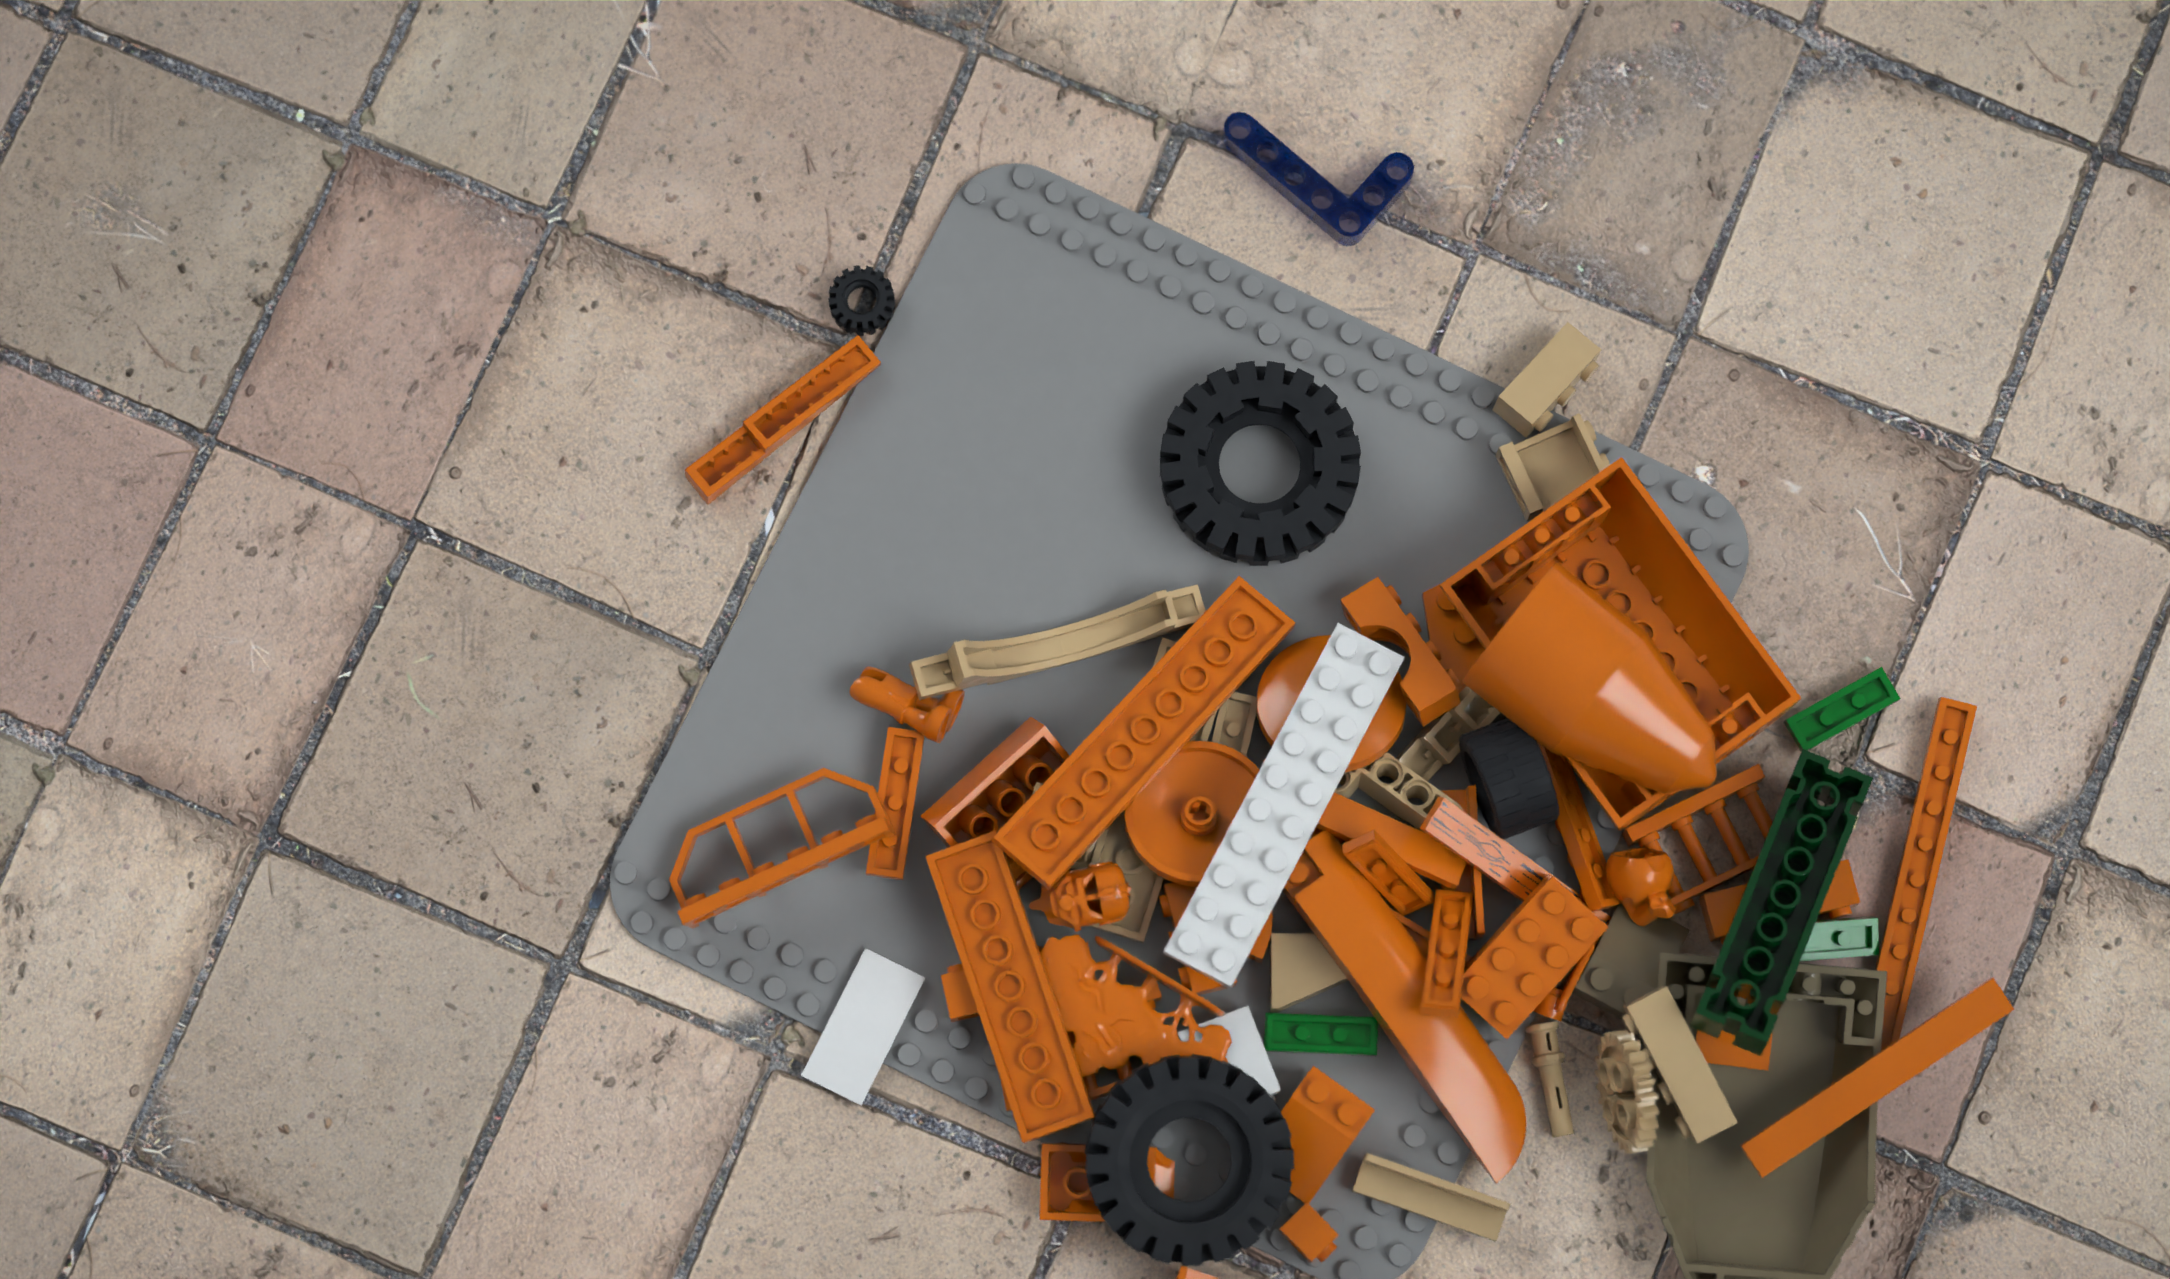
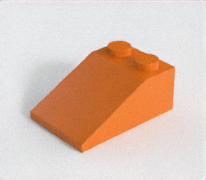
(1322, 1127)

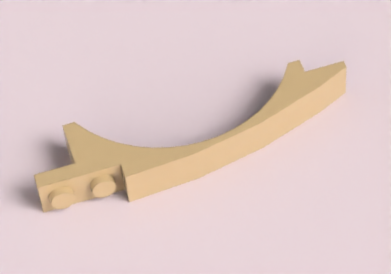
(1000, 660)

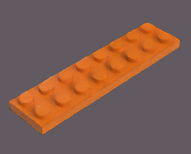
(1010, 987)

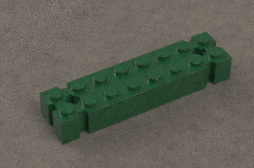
(1781, 902)

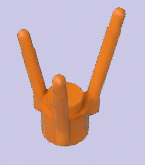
(1556, 1001)

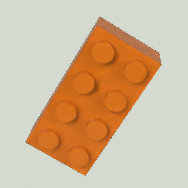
(1529, 955)

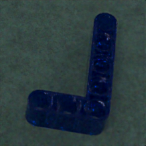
(1316, 185)

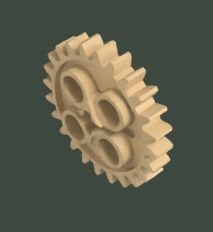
(1631, 1113)

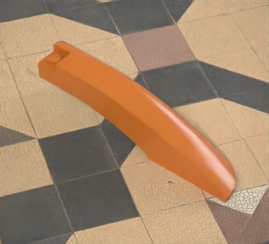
(1389, 975)

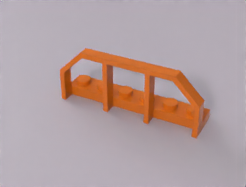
(799, 860)

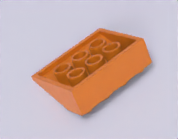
(997, 789)

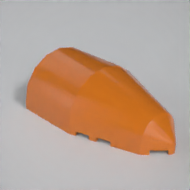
(1594, 688)

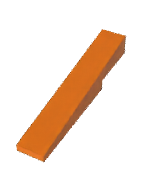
(781, 419)

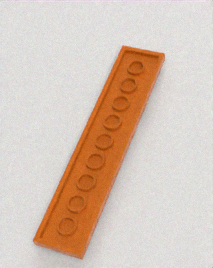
(1143, 733)

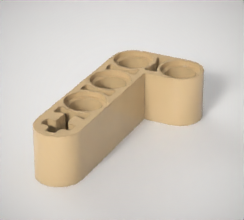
(1396, 794)

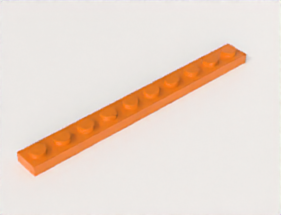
(1922, 858)

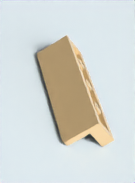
(1430, 1197)

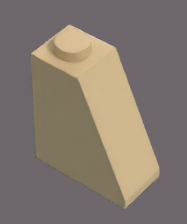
(1299, 969)

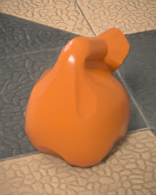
(1640, 883)

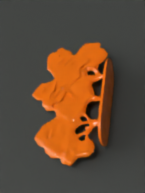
(1115, 1018)

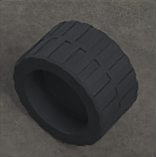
(1509, 778)

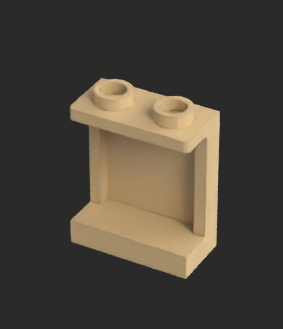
(1551, 464)

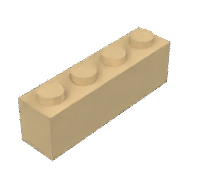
(1679, 1064)

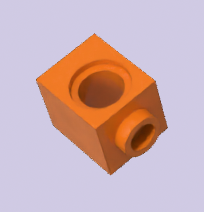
(1310, 1234)

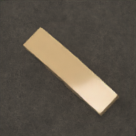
(1440, 738)

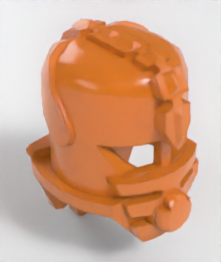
(1086, 897)

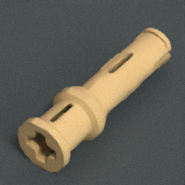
(1549, 1060)

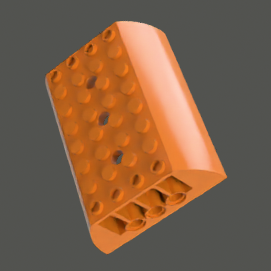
(1639, 563)

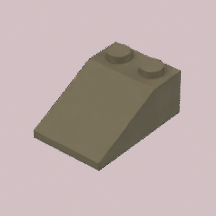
(1627, 961)

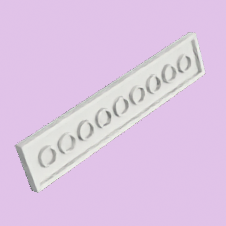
(1283, 805)

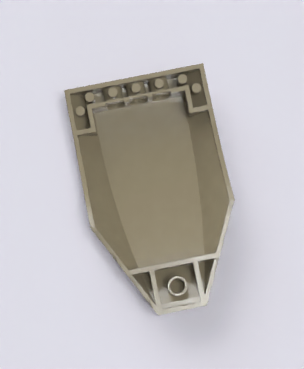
(1809, 1209)

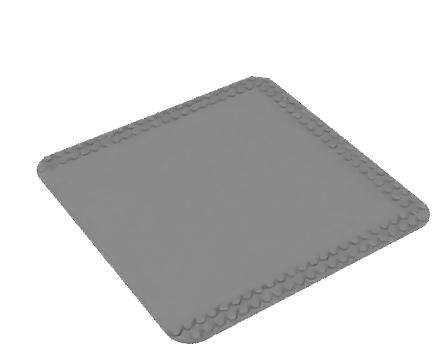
(1015, 488)

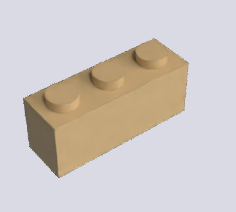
(1548, 381)

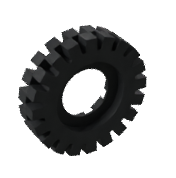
(1270, 398)
(1196, 1229)

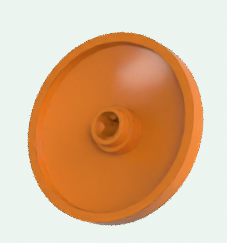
(1287, 677)
(1188, 810)

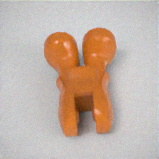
(900, 700)

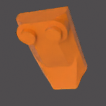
(1065, 1183)

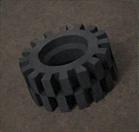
(846, 285)

